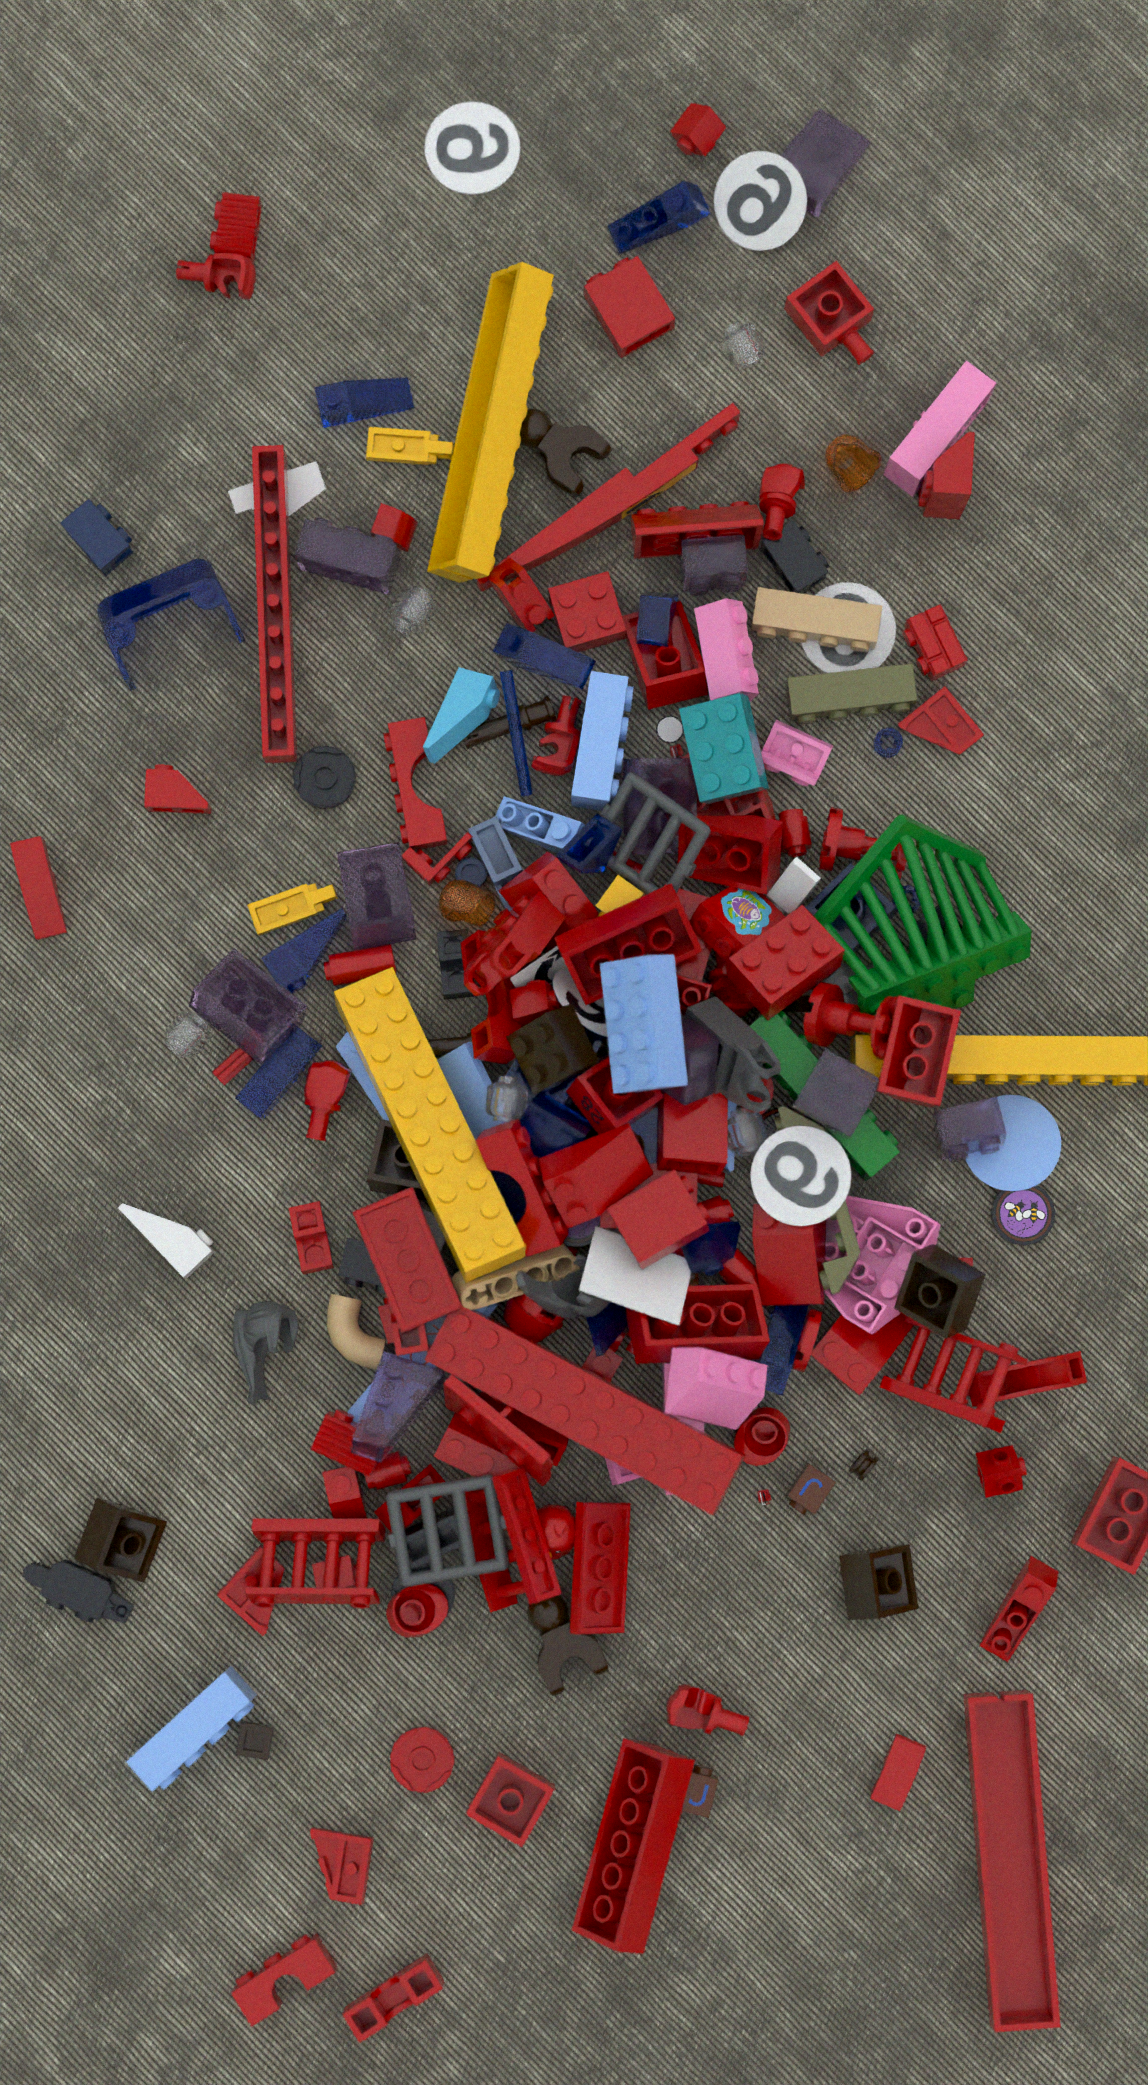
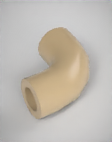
(347, 1335)

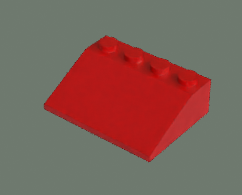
(661, 532)

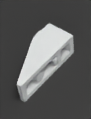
(793, 887)
(177, 1243)

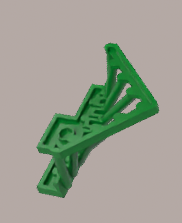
(948, 965)

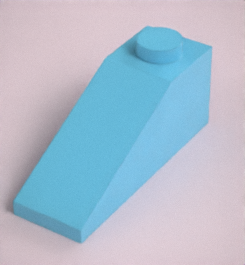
(462, 711)

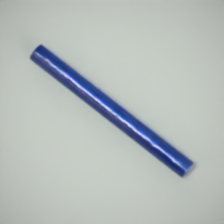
(516, 732)

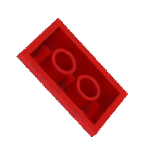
(949, 482)
(558, 887)
(918, 1052)
(472, 1452)

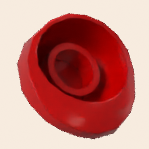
(762, 1436)
(417, 1610)

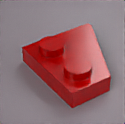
(943, 723)
(249, 1576)
(344, 1862)

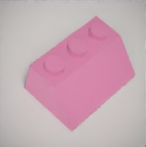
(726, 649)
(713, 1387)

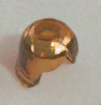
(864, 466)
(466, 902)

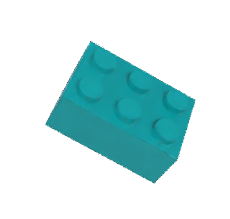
(724, 748)

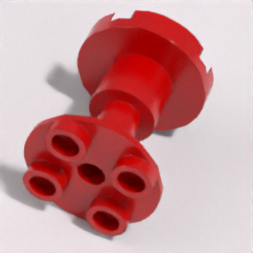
(850, 844)
(834, 1016)

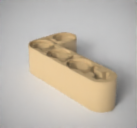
(490, 1290)

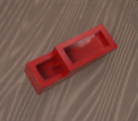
(38, 887)

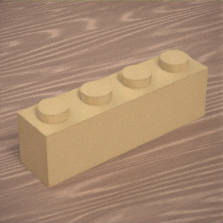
(816, 618)

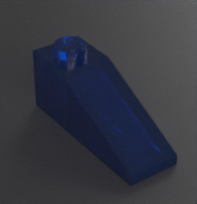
(362, 399)
(543, 656)
(300, 956)
(278, 1073)

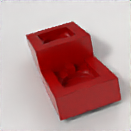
(311, 1237)
(898, 1772)

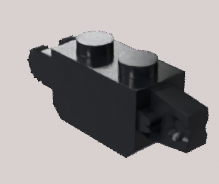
(79, 1589)

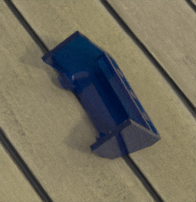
(191, 580)

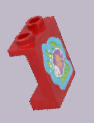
(734, 919)

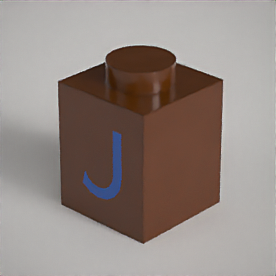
(809, 1490)
(700, 1791)

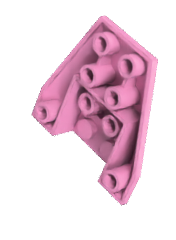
(886, 1242)

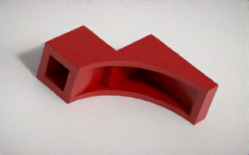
(1036, 1377)

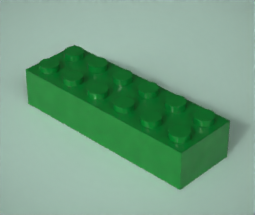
(868, 1146)

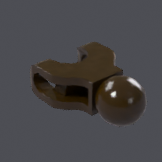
(559, 444)
(559, 1644)

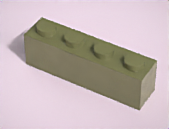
(851, 692)

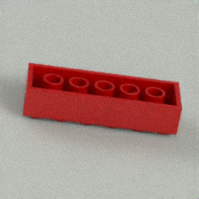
(633, 1846)

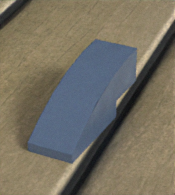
(495, 854)

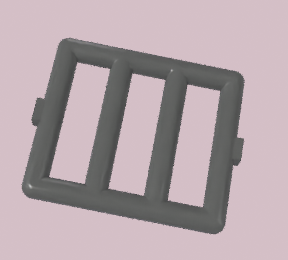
(678, 816)
(438, 1571)

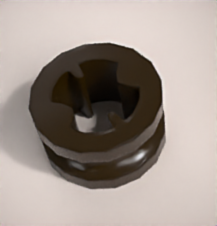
(863, 1464)

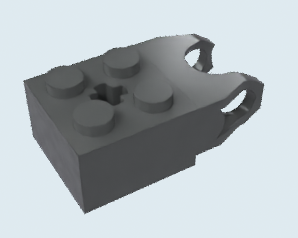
(739, 1054)

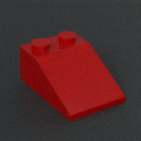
(668, 672)
(738, 851)
(594, 1174)
(788, 1260)
(855, 1354)

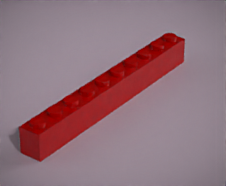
(274, 604)

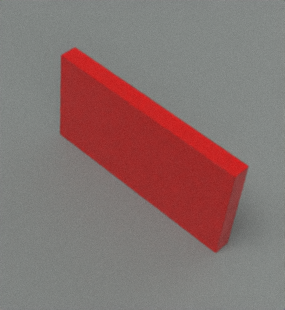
(407, 1260)
(600, 1567)

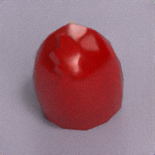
(558, 1529)

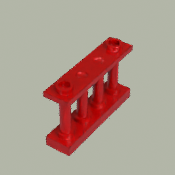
(957, 1402)
(302, 1533)
(527, 1541)

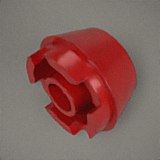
(530, 1318)

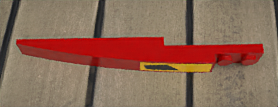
(620, 496)

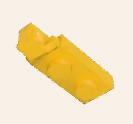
(406, 446)
(289, 907)

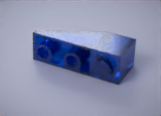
(659, 217)
(784, 1335)

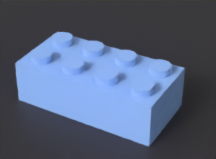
(599, 740)
(643, 1023)
(186, 1733)

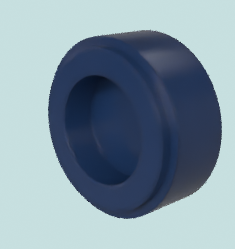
(472, 871)

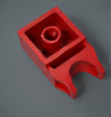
(513, 942)

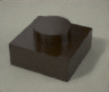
(254, 1740)

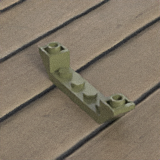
(836, 1270)

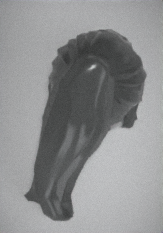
(563, 1296)
(255, 1334)

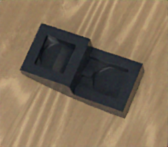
(452, 964)

